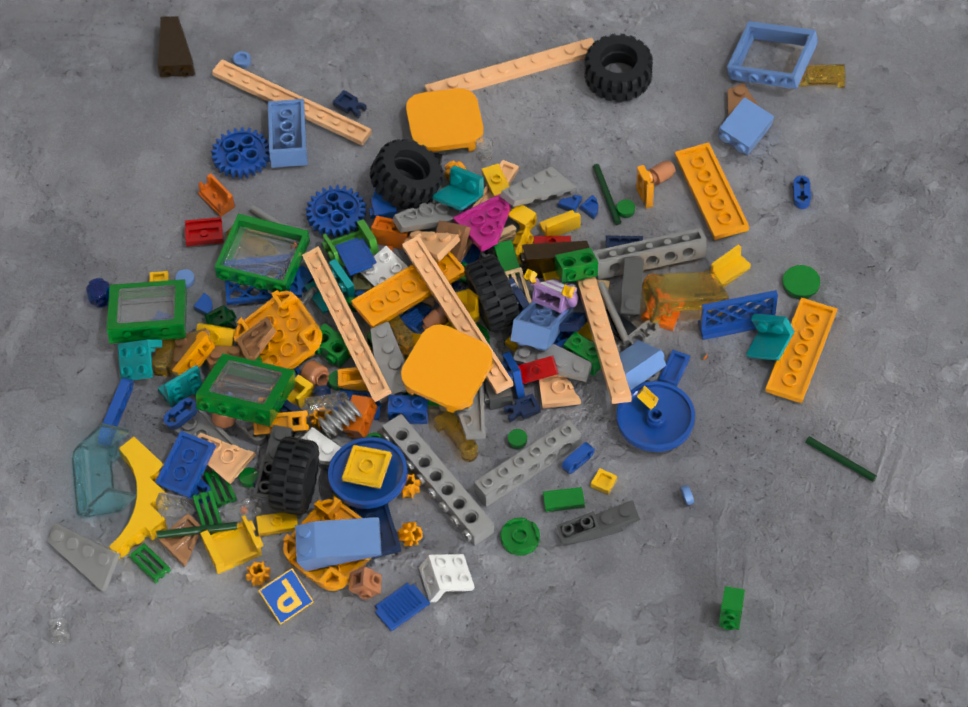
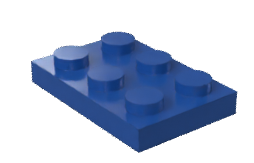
(185, 464)

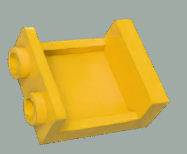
(232, 547)

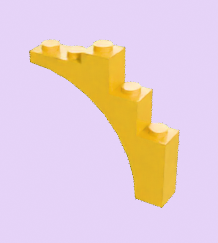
(145, 518)

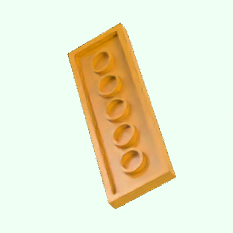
(711, 191)
(402, 292)
(799, 360)

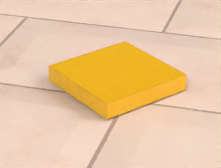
(366, 466)

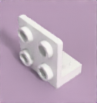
(387, 266)
(444, 574)

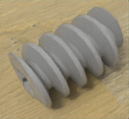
(339, 417)

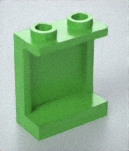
(363, 232)

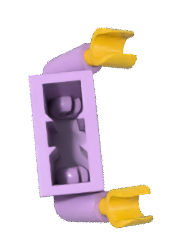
(552, 293)

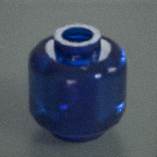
(98, 292)

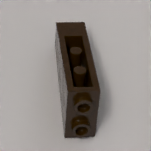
(173, 52)
(541, 256)

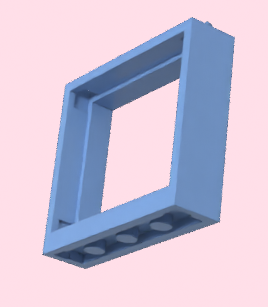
(772, 33)

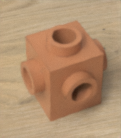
(365, 582)

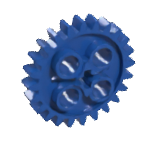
(241, 153)
(335, 211)

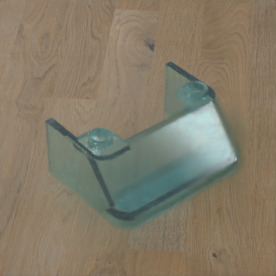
(94, 473)

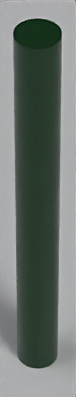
(606, 193)
(841, 459)
(196, 530)

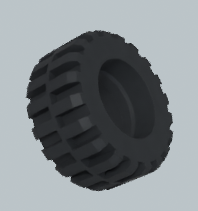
(618, 50)
(417, 162)
(494, 292)
(293, 475)

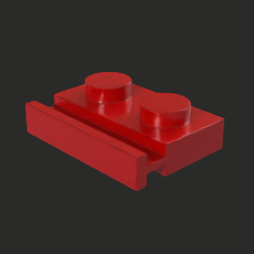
(203, 231)

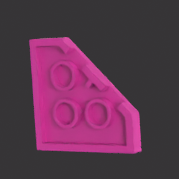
(485, 221)

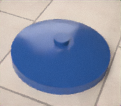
(662, 426)
(366, 496)

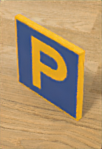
(286, 596)

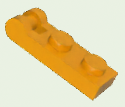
(195, 354)
(286, 420)

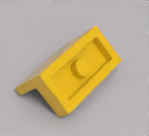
(561, 224)
(730, 266)

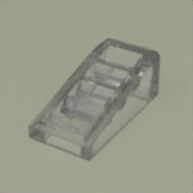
(326, 402)
(170, 505)

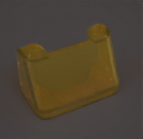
(681, 292)

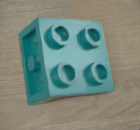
(463, 189)
(343, 281)
(772, 336)
(136, 358)
(181, 386)

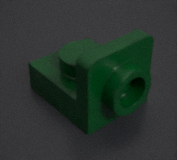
(221, 317)

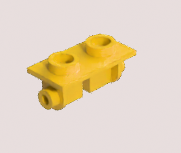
(522, 237)

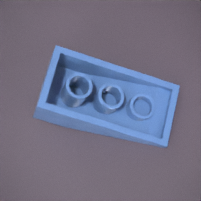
(287, 133)
(537, 326)
(337, 542)

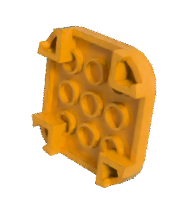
(445, 119)
(296, 330)
(447, 367)
(331, 577)

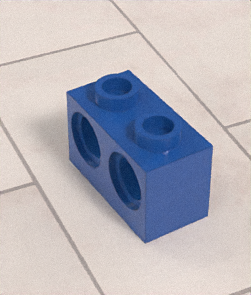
(413, 408)

